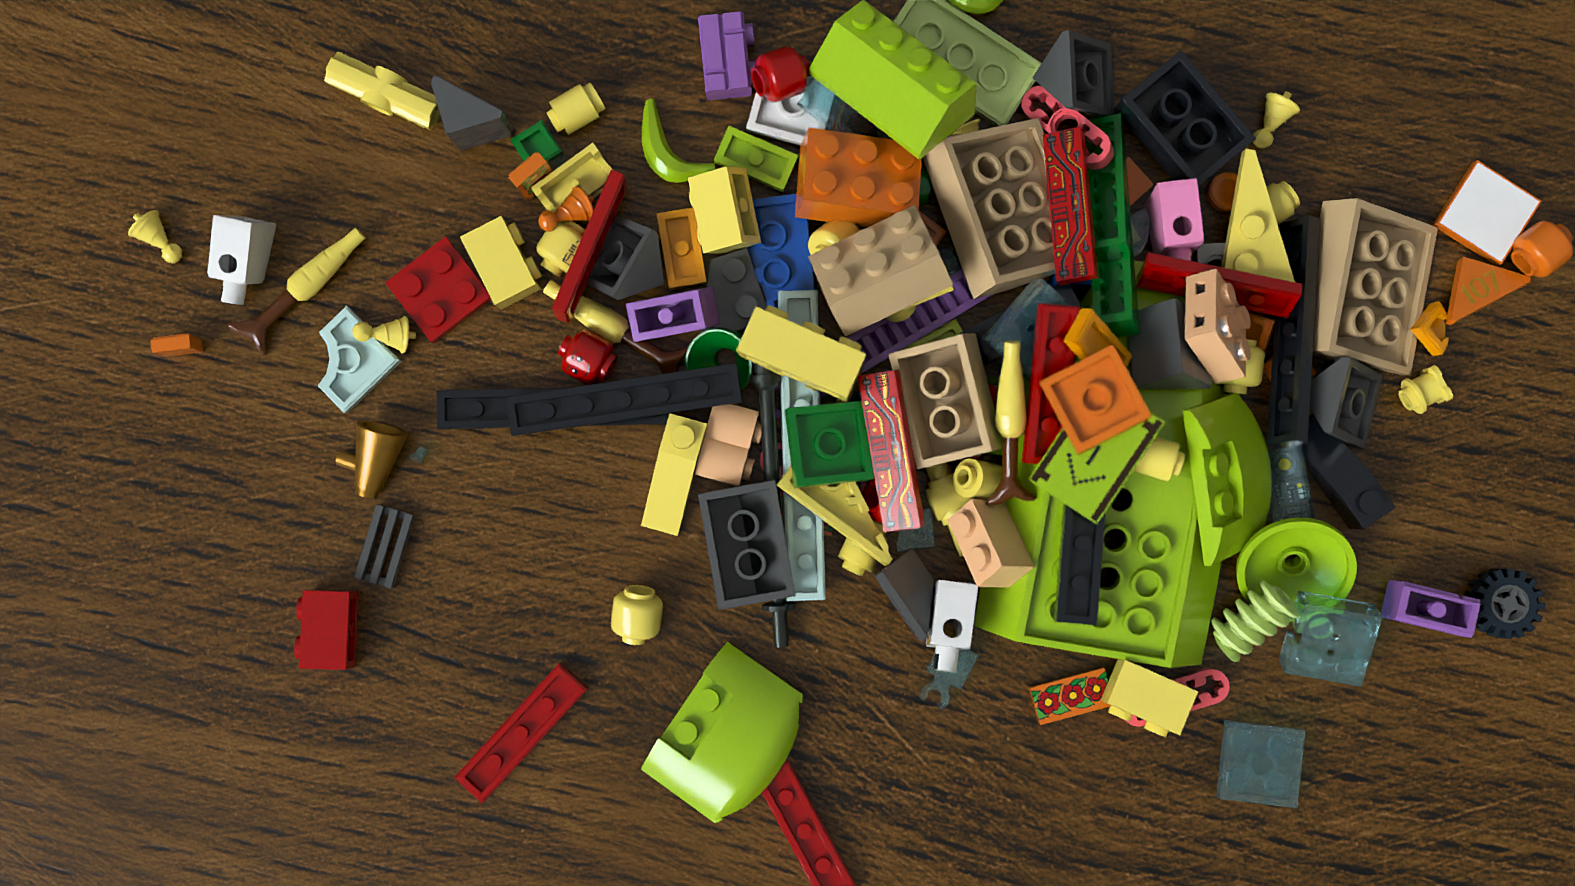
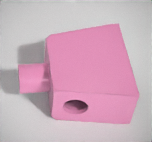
(1175, 219)

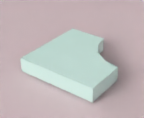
(353, 365)

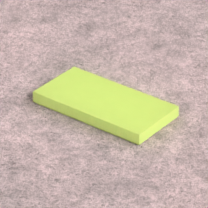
(985, 57)

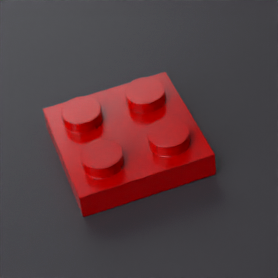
(439, 290)

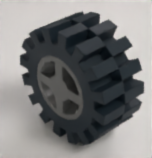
(1518, 602)

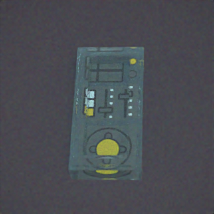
(1289, 484)

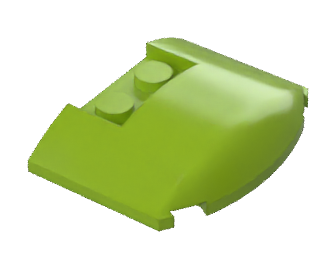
(1228, 474)
(727, 736)

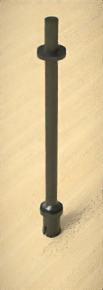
(766, 382)

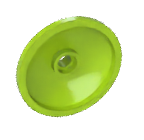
(1322, 564)

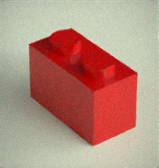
(327, 629)

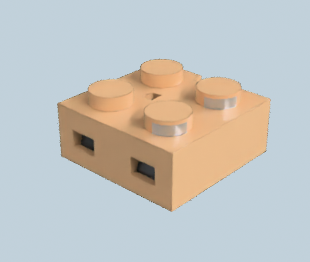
(1216, 326)

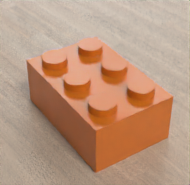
(854, 178)

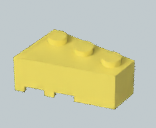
(802, 353)

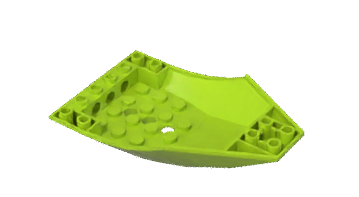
(1162, 589)

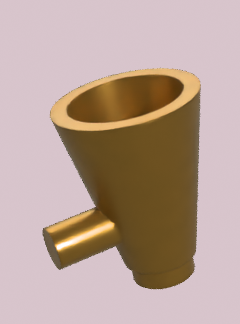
(375, 456)

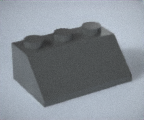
(746, 544)

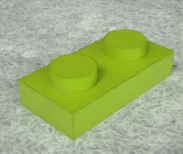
(762, 160)

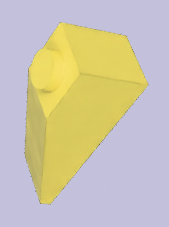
(673, 474)

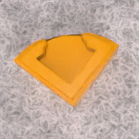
(1431, 329)

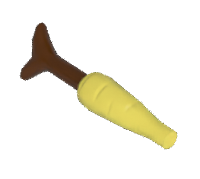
(300, 287)
(616, 329)
(1010, 424)

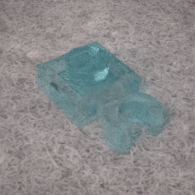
(944, 679)

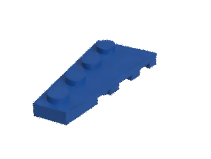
(783, 254)

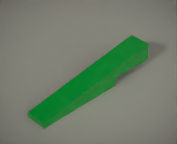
(1115, 288)

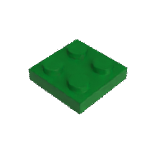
(828, 444)

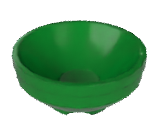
(705, 348)

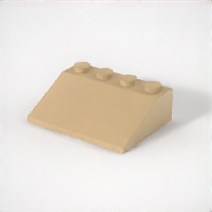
(996, 204)
(1370, 284)

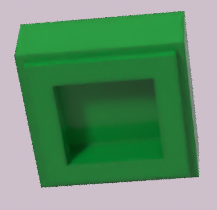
(537, 139)

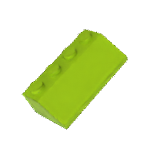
(893, 80)

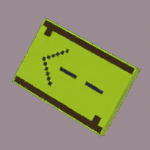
(1095, 477)

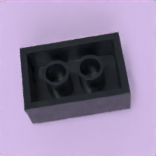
(1183, 121)

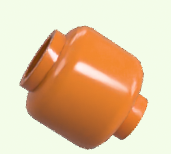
(1542, 249)

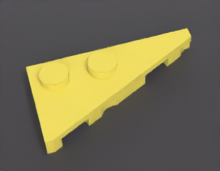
(1253, 232)
(844, 510)

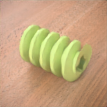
(1253, 621)

